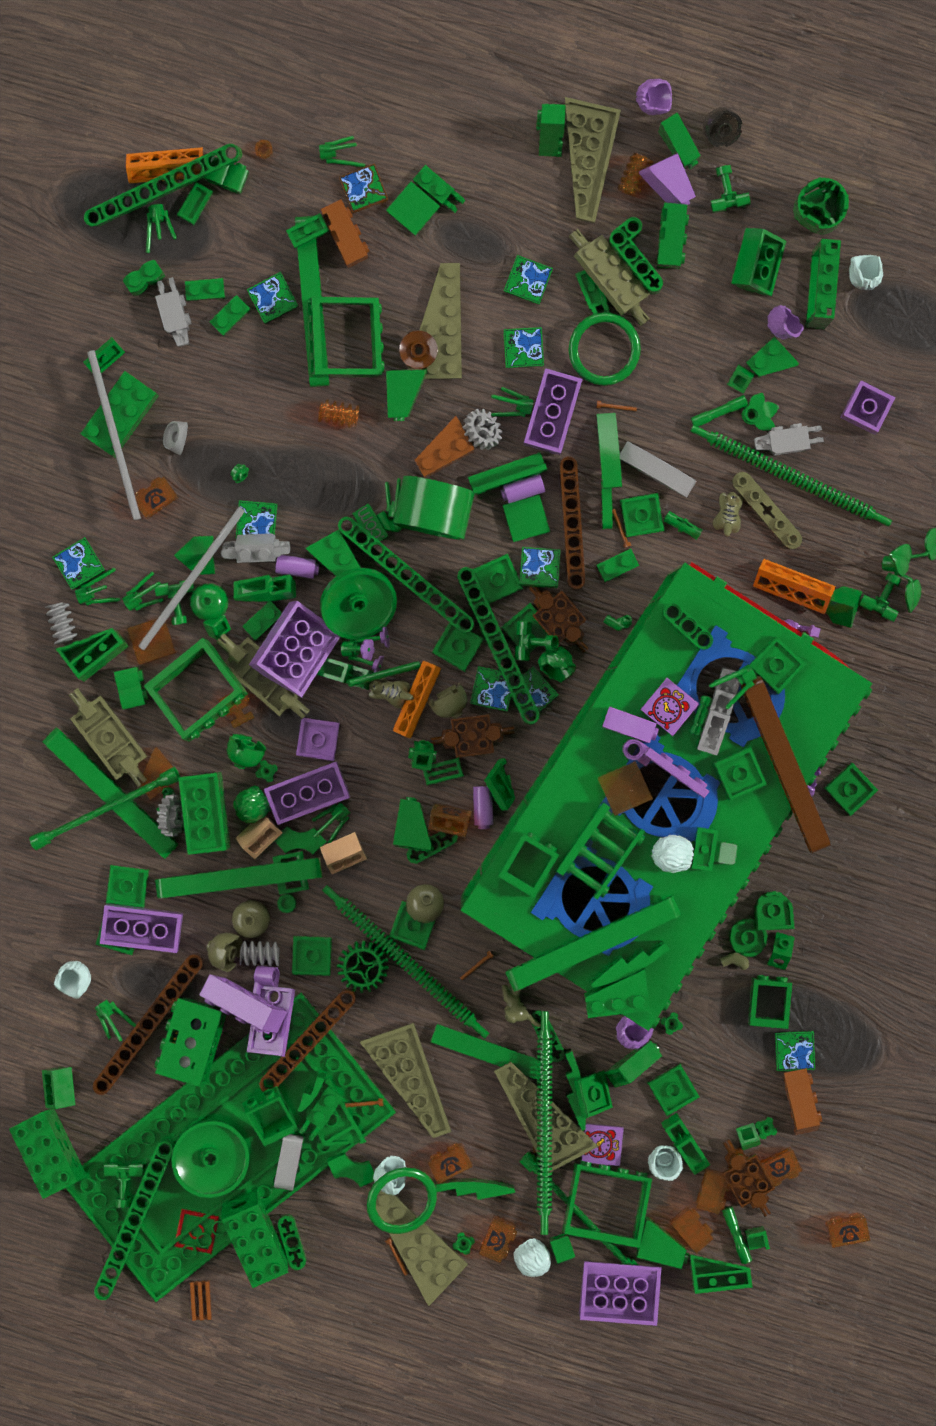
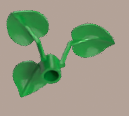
(899, 562)

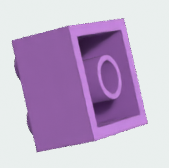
(867, 407)

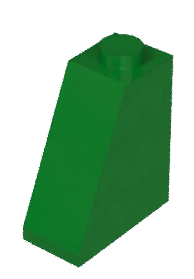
(679, 141)
(402, 391)
(411, 827)
(633, 1064)
(660, 1246)

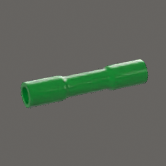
(730, 406)
(732, 1223)

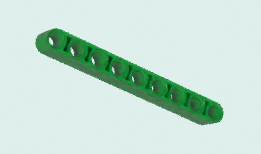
(153, 185)
(310, 288)
(399, 568)
(490, 639)
(108, 791)
(238, 878)
(593, 943)
(130, 1227)

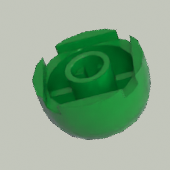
(209, 601)
(244, 752)

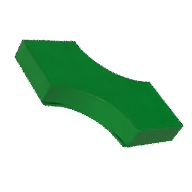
(304, 840)
(343, 1166)

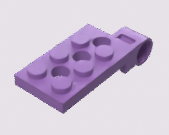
(647, 754)
(265, 984)

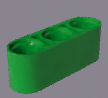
(691, 636)

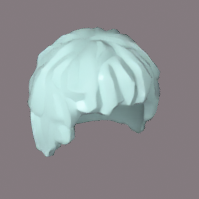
(865, 271)
(673, 853)
(73, 979)
(665, 1162)
(387, 1165)
(532, 1258)

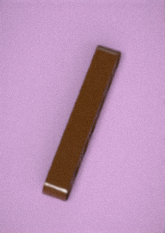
(575, 514)
(311, 1031)

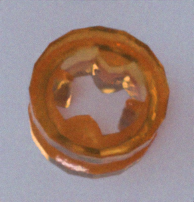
(268, 153)

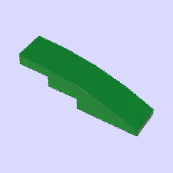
(609, 450)
(620, 968)
(573, 1075)
(482, 1187)

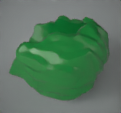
(557, 664)
(251, 805)

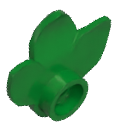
(763, 412)

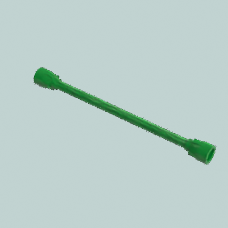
(43, 838)
(529, 1161)

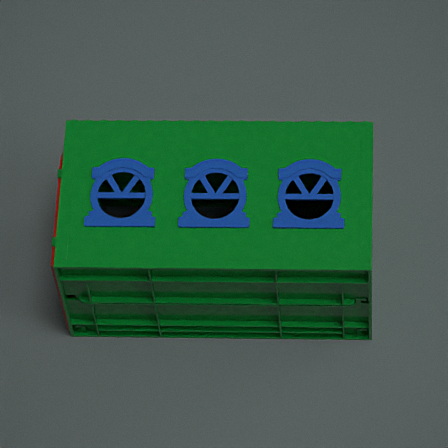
(568, 791)

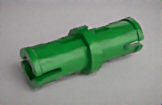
(682, 525)

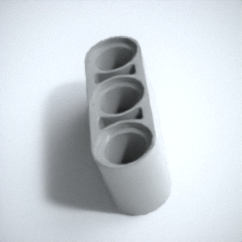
(288, 1162)

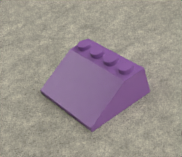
(295, 649)
(620, 1293)

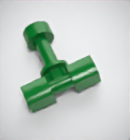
(730, 197)
(171, 590)
(880, 604)
(528, 641)
(123, 1174)

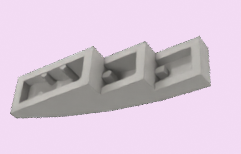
(657, 469)
(718, 715)

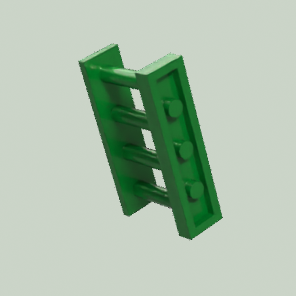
(579, 848)

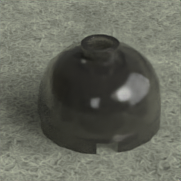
(722, 127)

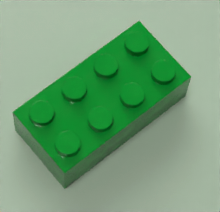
(129, 405)

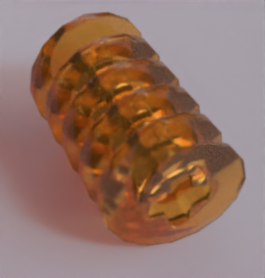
(632, 176)
(338, 414)

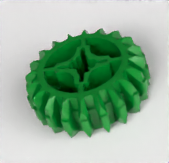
(367, 982)

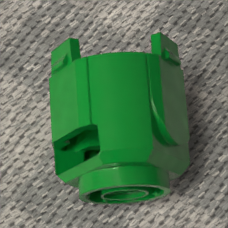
(828, 199)

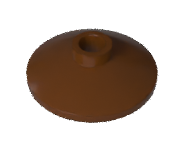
(421, 340)

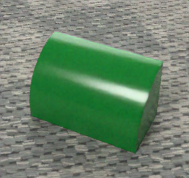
(58, 1087)

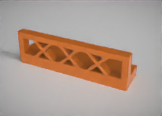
(147, 169)
(794, 582)
(420, 691)

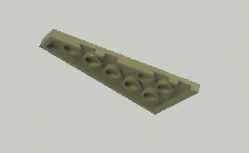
(590, 145)
(443, 322)
(407, 1069)
(567, 1138)
(423, 1251)

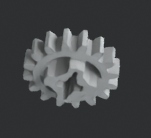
(482, 429)
(170, 815)

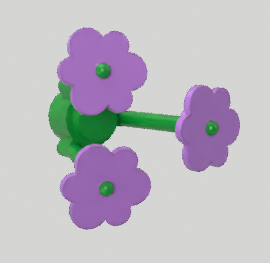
(351, 649)

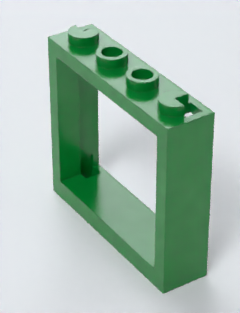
(823, 283)
(314, 337)
(180, 665)
(633, 1241)

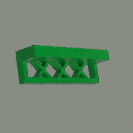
(507, 473)

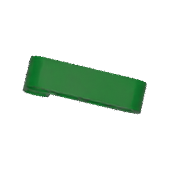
(639, 258)

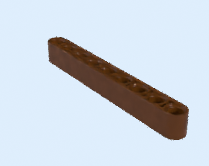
(786, 766)
(142, 1030)

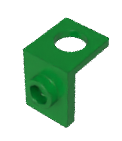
(781, 950)

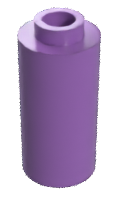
(523, 488)
(297, 566)
(483, 807)

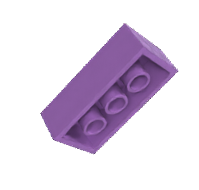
(552, 411)
(307, 793)
(141, 928)
(243, 1004)

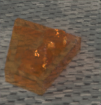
(157, 764)

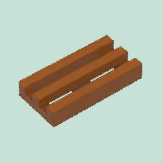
(201, 1316)

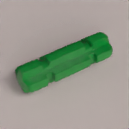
(701, 715)

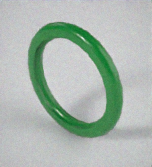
(635, 348)
(386, 1178)

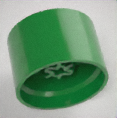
(433, 507)

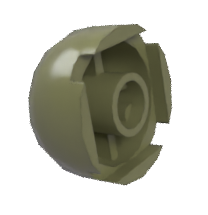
(449, 702)
(425, 903)
(251, 919)
(223, 951)

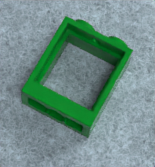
(517, 882)
(754, 1020)
(277, 1129)

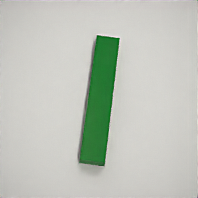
(484, 1050)

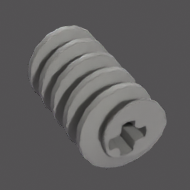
(61, 622)
(259, 953)

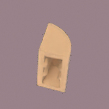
(258, 836)
(343, 853)

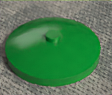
(358, 603)
(210, 1158)

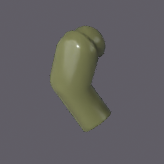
(737, 959)

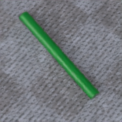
(383, 674)

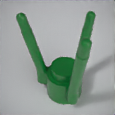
(328, 151)
(157, 215)
(523, 404)
(391, 507)
(85, 594)
(133, 598)
(744, 676)
(339, 813)
(104, 1011)

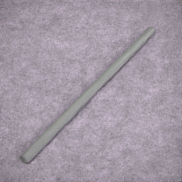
(114, 435)
(191, 578)

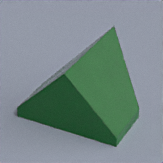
(194, 550)
(843, 606)

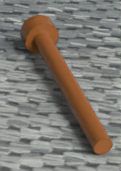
(599, 405)
(627, 544)
(490, 955)
(380, 1102)
(389, 1241)

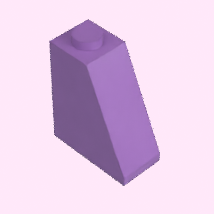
(669, 180)
(630, 725)

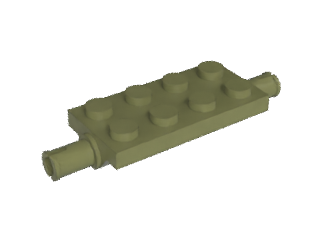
(611, 275)
(266, 690)
(108, 737)

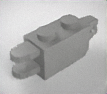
(173, 314)
(786, 441)
(255, 548)

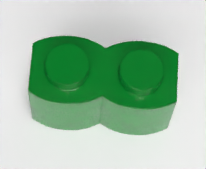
(231, 177)
(146, 276)
(130, 687)

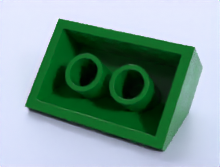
(758, 261)

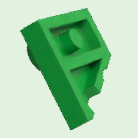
(771, 359)

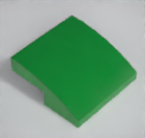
(310, 1094)

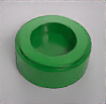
(286, 903)

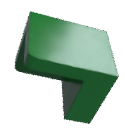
(757, 1238)
(562, 1247)

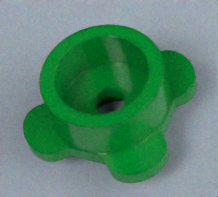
(239, 473)
(271, 770)
(671, 1028)
(760, 1125)
(461, 1237)

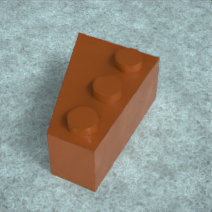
(345, 233)
(445, 449)
(802, 1101)

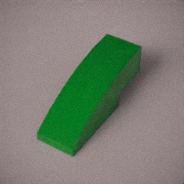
(265, 588)
(342, 672)
(685, 1143)

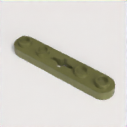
(754, 495)

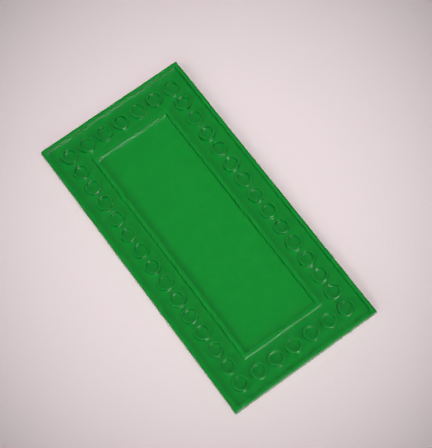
(231, 1082)

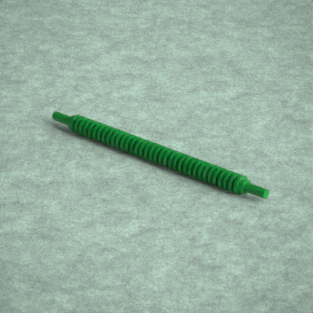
(869, 513)
(469, 1020)
(544, 1128)

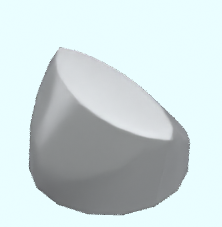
(175, 436)

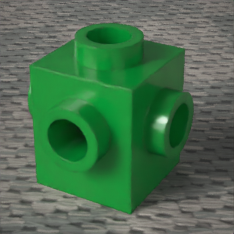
(422, 755)

